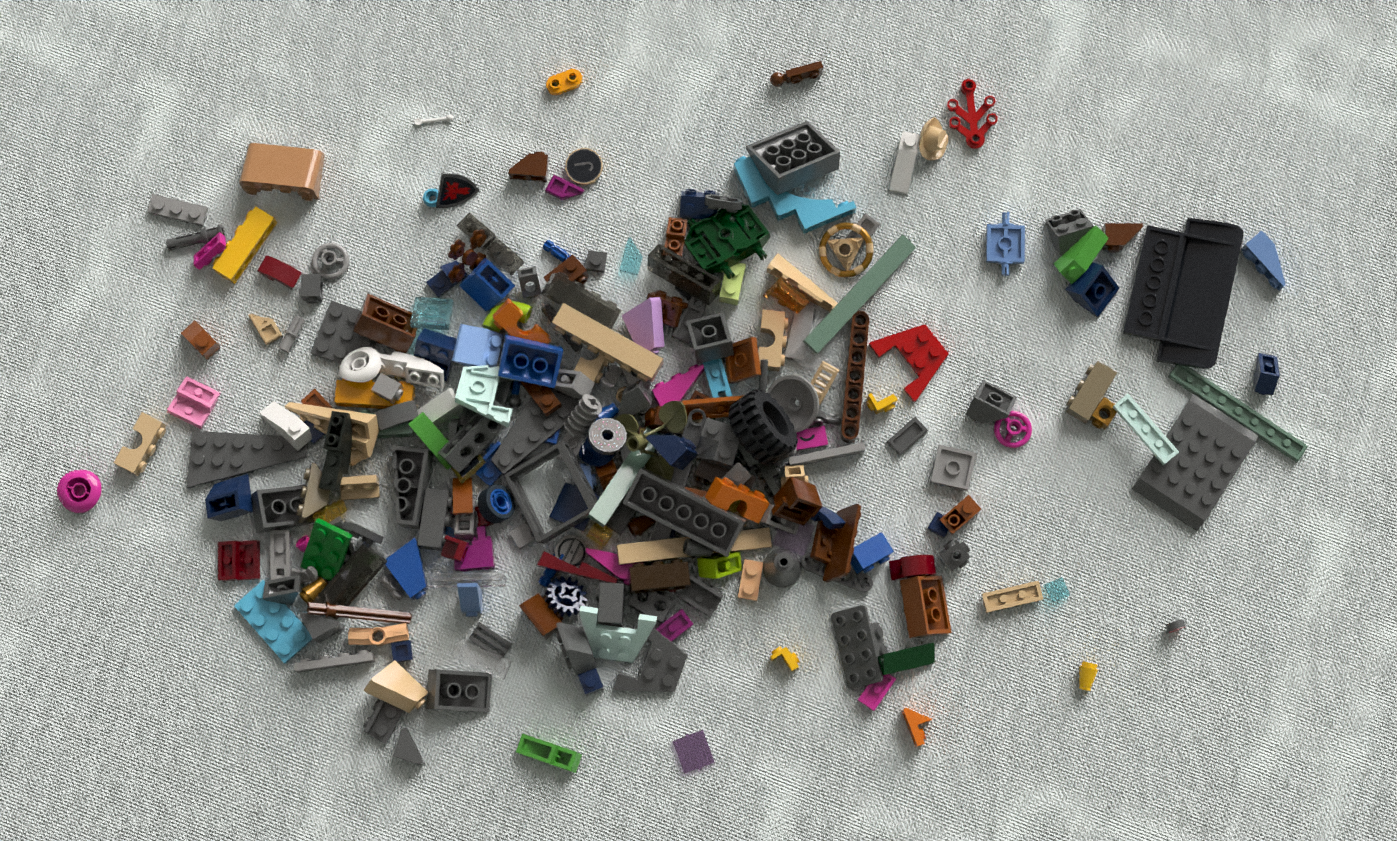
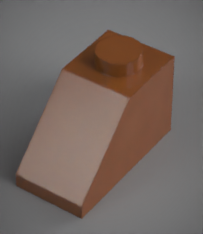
(200, 340)

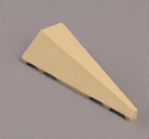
(782, 268)
(364, 425)

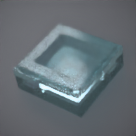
(1056, 589)

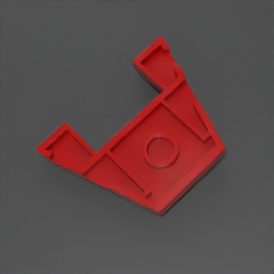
(919, 350)

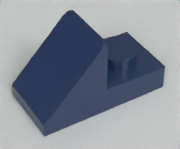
(441, 282)

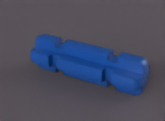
(556, 251)
(548, 574)

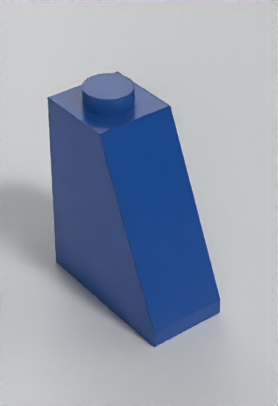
(408, 569)

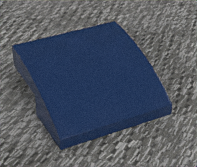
(569, 505)

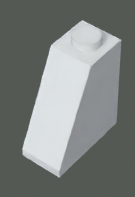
(442, 408)

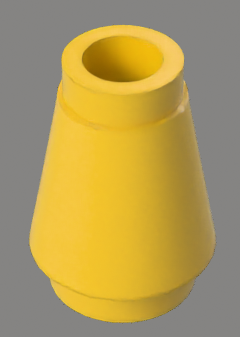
(1087, 675)

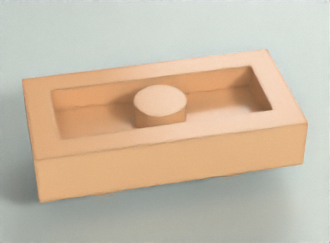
(750, 580)

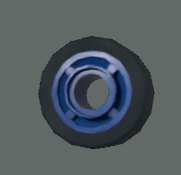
(496, 504)

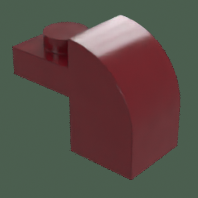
(912, 566)

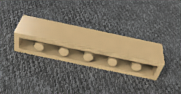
(607, 342)

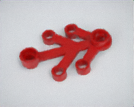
(972, 116)

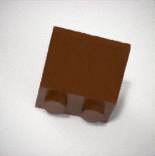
(541, 616)

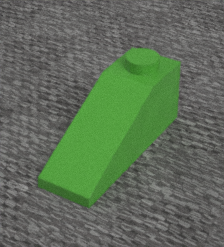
(1081, 254)

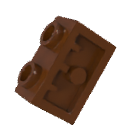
(671, 307)

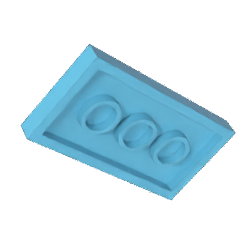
(274, 623)

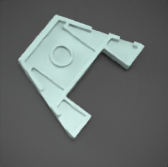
(478, 391)
(613, 641)

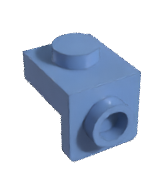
(588, 473)

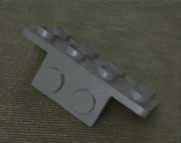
(859, 646)

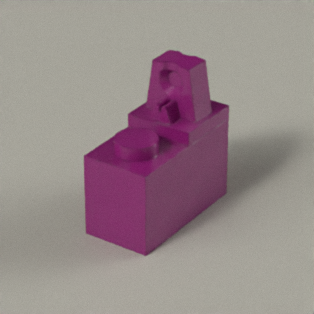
(479, 554)

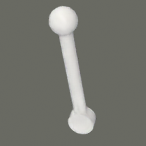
(418, 122)

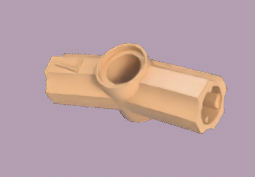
(365, 636)

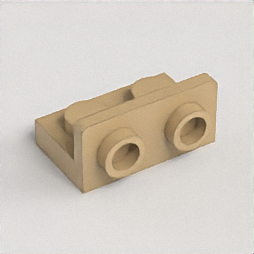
(359, 487)

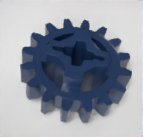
(566, 596)

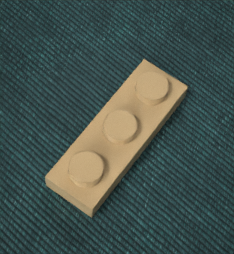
(1012, 596)

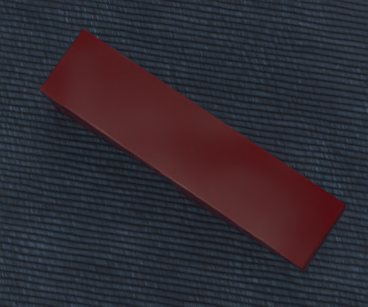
(584, 570)

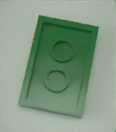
(326, 549)

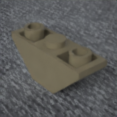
(313, 497)

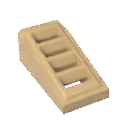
(830, 369)

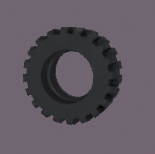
(762, 427)

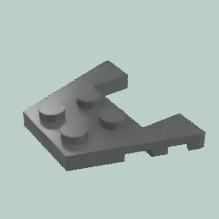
(660, 669)

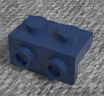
(693, 204)

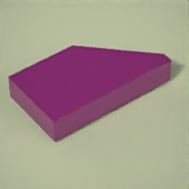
(563, 189)

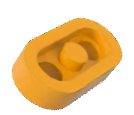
(564, 81)

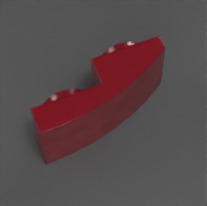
(279, 271)

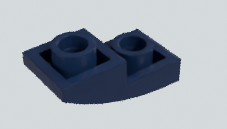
(829, 518)

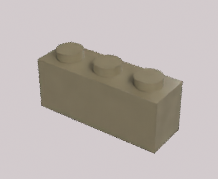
(1090, 391)

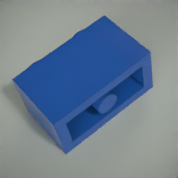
(871, 552)

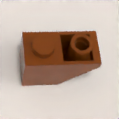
(960, 514)

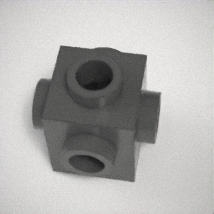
(954, 561)

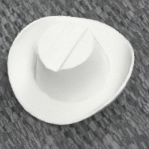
(360, 365)

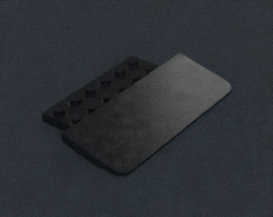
(1185, 290)

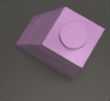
(646, 324)

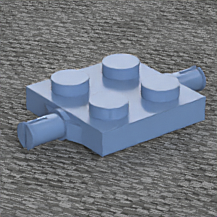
(1005, 243)

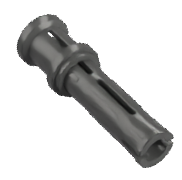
(203, 236)

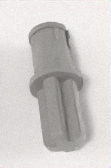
(291, 334)

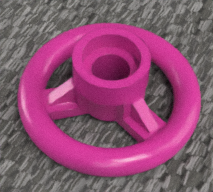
(1006, 442)

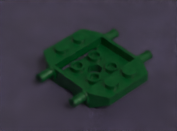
(732, 248)

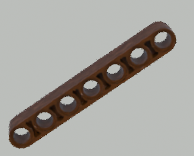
(854, 367)

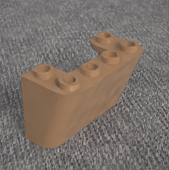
(282, 169)

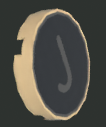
(584, 166)

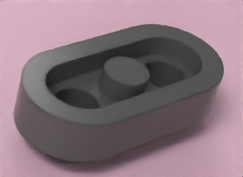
(717, 201)

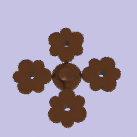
(470, 257)

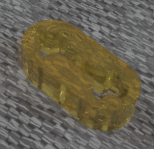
(331, 511)

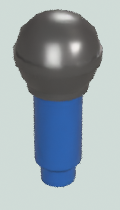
(514, 399)

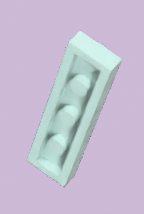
(1145, 429)

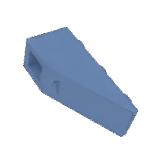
(1265, 257)

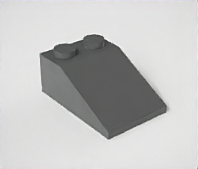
(277, 508)
(458, 690)

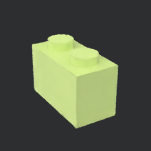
(731, 287)

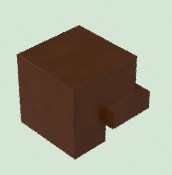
(796, 501)

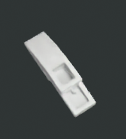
(412, 368)

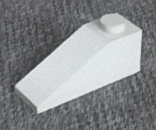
(904, 162)
(287, 425)

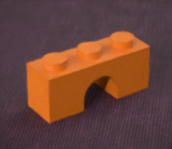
(507, 318)
(725, 492)

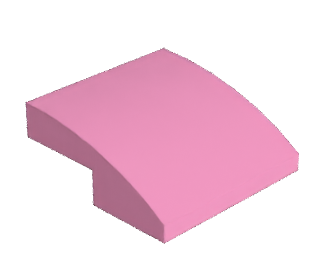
(193, 402)

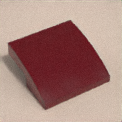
(238, 560)

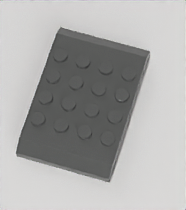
(1208, 457)

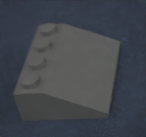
(794, 157)

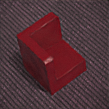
(454, 549)

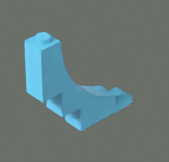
(809, 212)

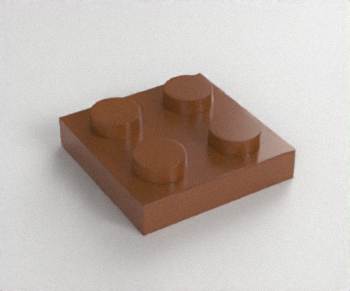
(744, 362)

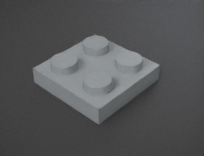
(953, 467)

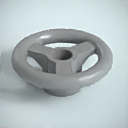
(330, 254)

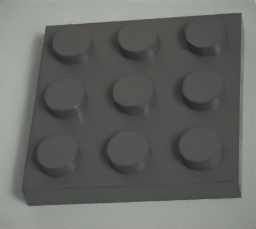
(337, 335)

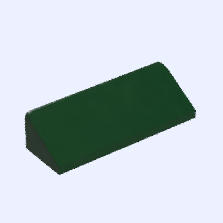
(907, 659)

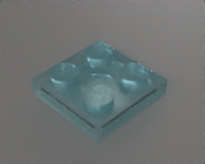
(432, 313)

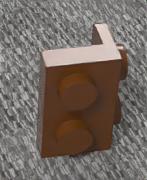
(572, 269)

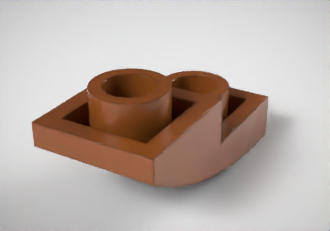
(676, 235)
(462, 497)

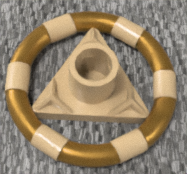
(846, 249)

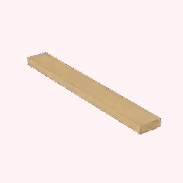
(673, 548)

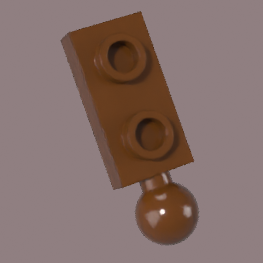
(796, 74)

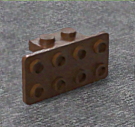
(836, 546)

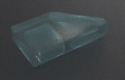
(631, 259)

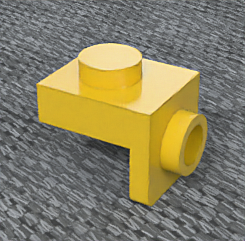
(886, 404)
(790, 658)

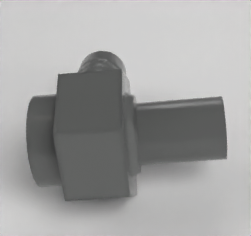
(823, 418)

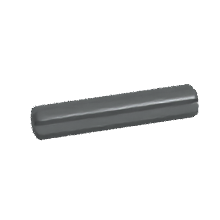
(550, 313)

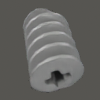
(583, 416)

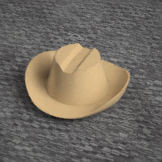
(932, 140)

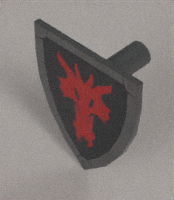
(454, 190)

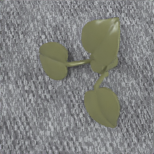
(674, 417)

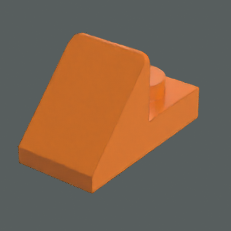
(912, 720)

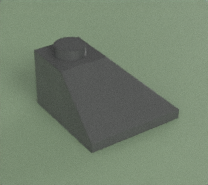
(990, 403)

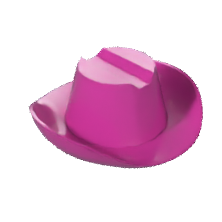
(79, 490)

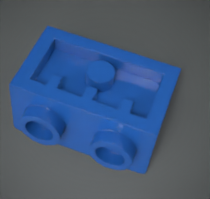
(488, 472)

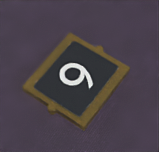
(476, 463)

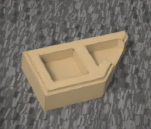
(266, 328)

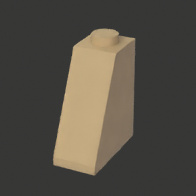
(397, 688)

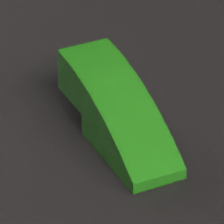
(430, 436)
(549, 753)

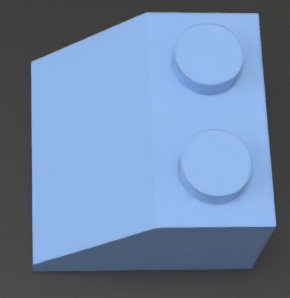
(477, 346)

